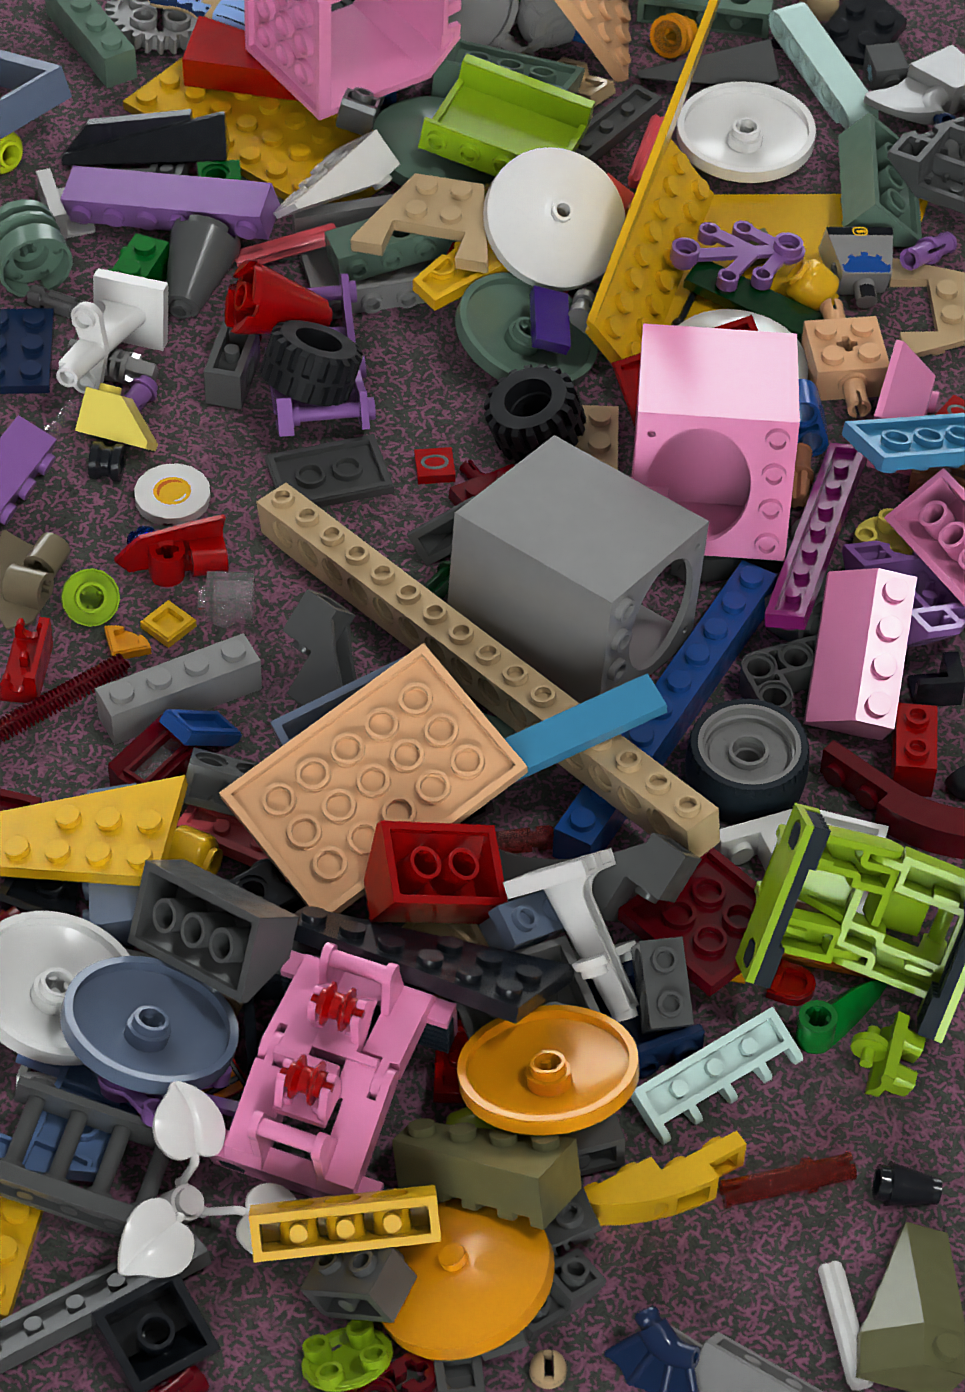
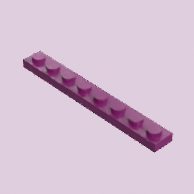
(815, 538)

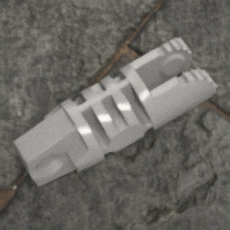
(125, 366)

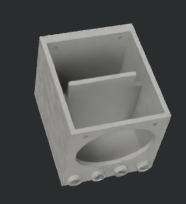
(560, 568)

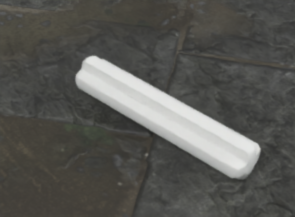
(843, 1319)

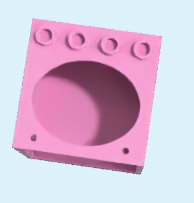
(721, 431)

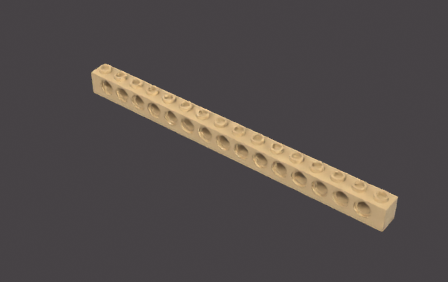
(482, 666)

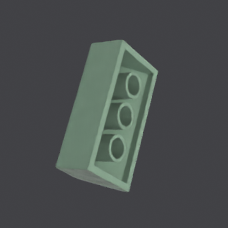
(548, 71)
(871, 186)

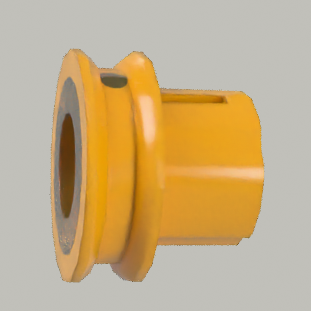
(672, 34)

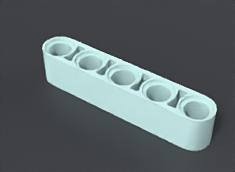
(820, 63)

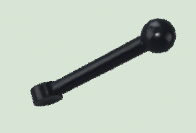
(685, 309)

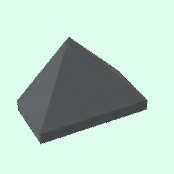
(435, 537)

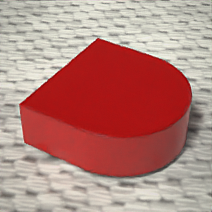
(792, 984)

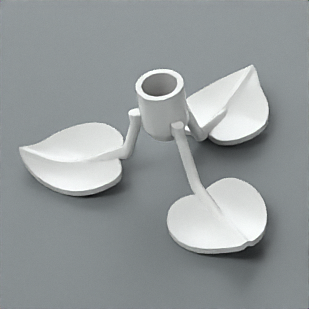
(155, 1235)

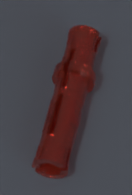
(806, 1175)

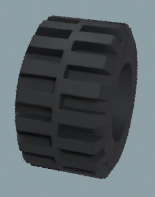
(311, 363)
(532, 408)

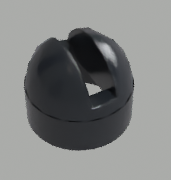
(956, 783)

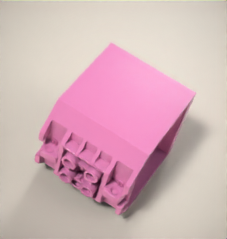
(360, 45)

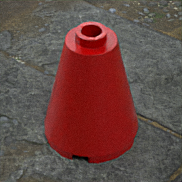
(268, 298)

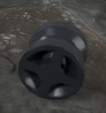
(107, 461)

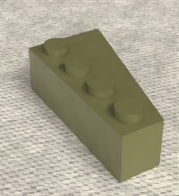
(490, 1168)

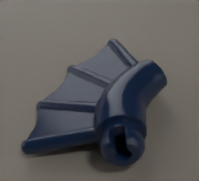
(656, 1356)

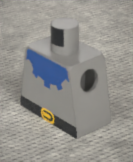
(860, 260)

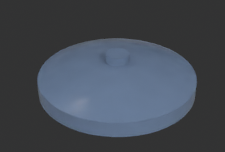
(148, 1025)

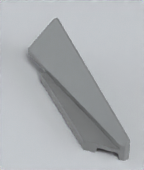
(734, 1368)

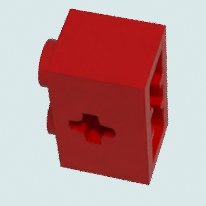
(915, 748)

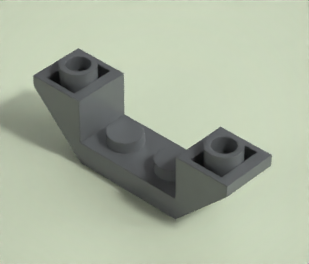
(359, 110)

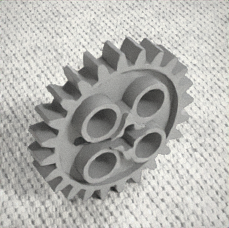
(139, 25)

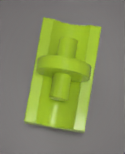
(882, 1053)

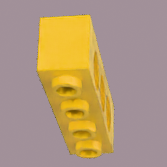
(344, 1223)

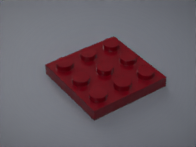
(707, 914)

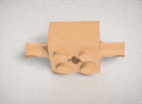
(845, 357)

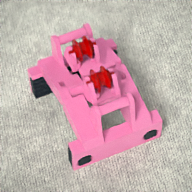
(329, 1017)

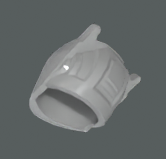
(543, 24)

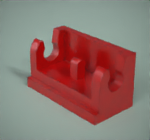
(27, 662)

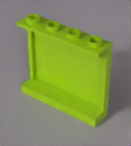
(501, 114)

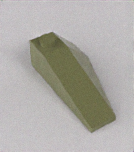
(915, 1318)

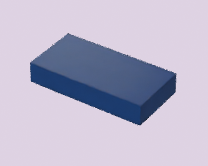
(200, 727)

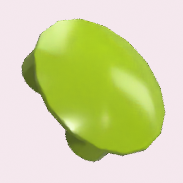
(357, 1362)

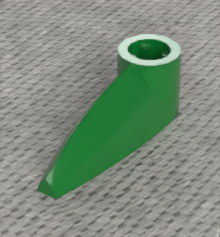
(825, 1023)

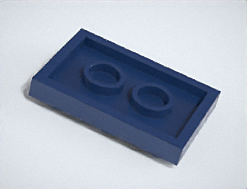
(26, 350)

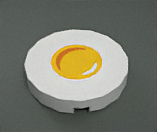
(172, 494)

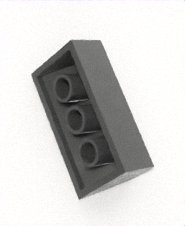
(210, 928)

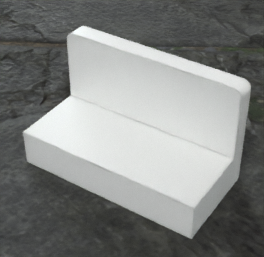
(51, 197)

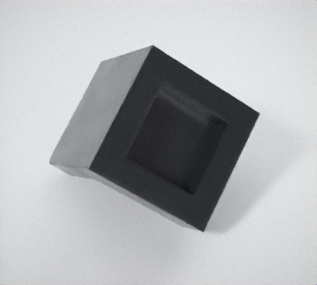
(940, 688)

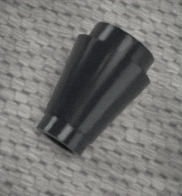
(905, 1186)

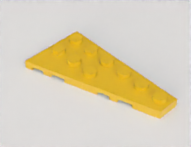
(93, 835)

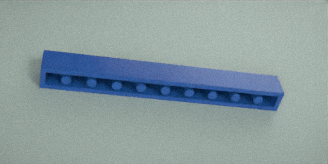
(685, 687)

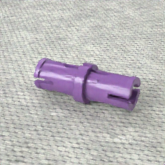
(930, 257)

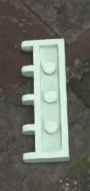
(713, 1071)

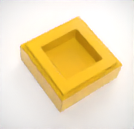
(168, 624)

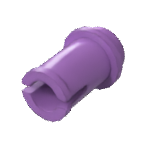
(142, 391)

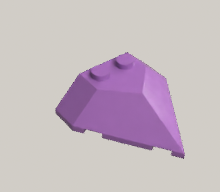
(935, 609)

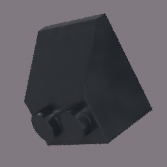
(153, 1333)

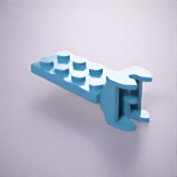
(909, 441)

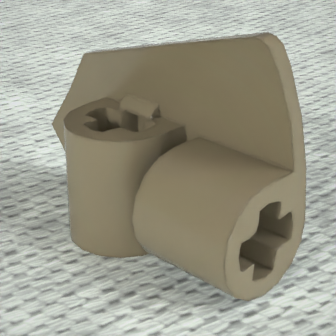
(28, 575)

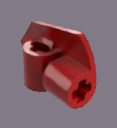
(178, 549)

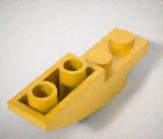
(647, 1193)

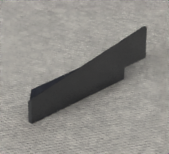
(150, 139)

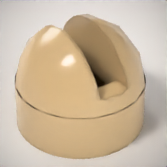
(537, 1369)

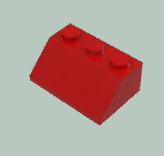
(433, 873)

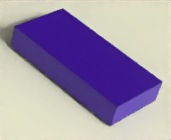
(550, 320)

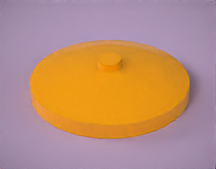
(549, 1070)
(473, 1285)

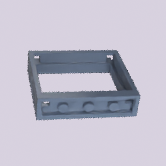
(35, 87)

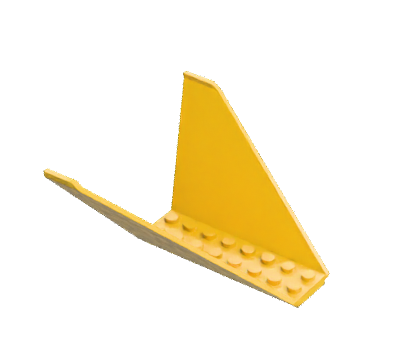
(672, 204)

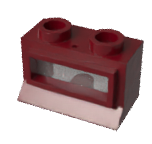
(150, 757)

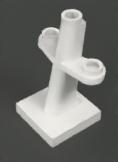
(122, 311)
(571, 896)

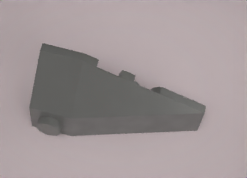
(743, 63)

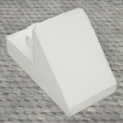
(751, 838)

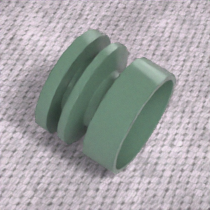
(31, 247)

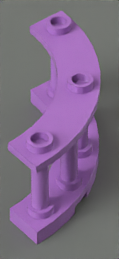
(292, 412)

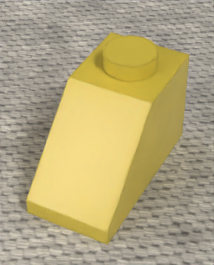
(114, 417)

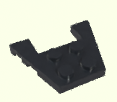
(862, 24)

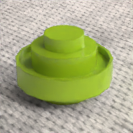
(90, 597)

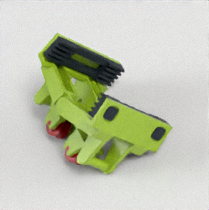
(830, 872)

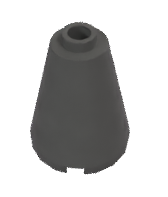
(197, 262)

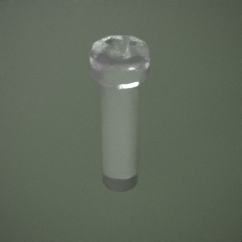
(60, 419)

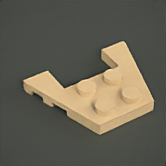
(433, 209)
(947, 305)

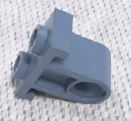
(521, 923)

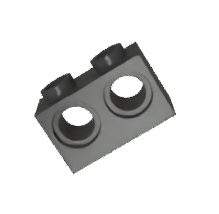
(210, 774)
(662, 985)

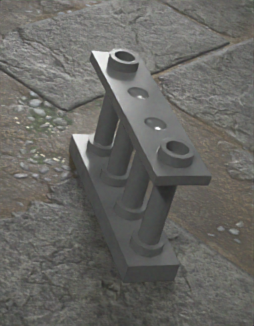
(52, 1190)

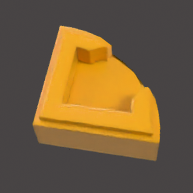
(126, 642)

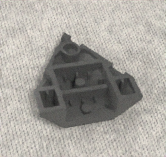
(934, 163)

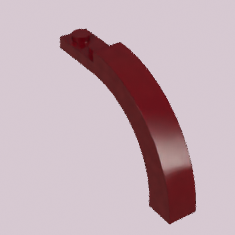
(908, 815)

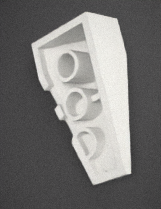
(343, 173)

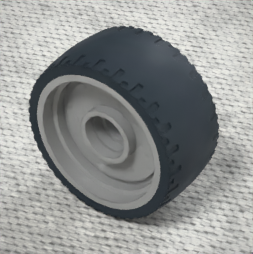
(748, 759)

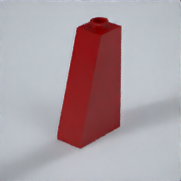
(220, 62)

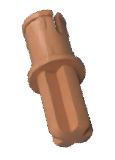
(802, 476)

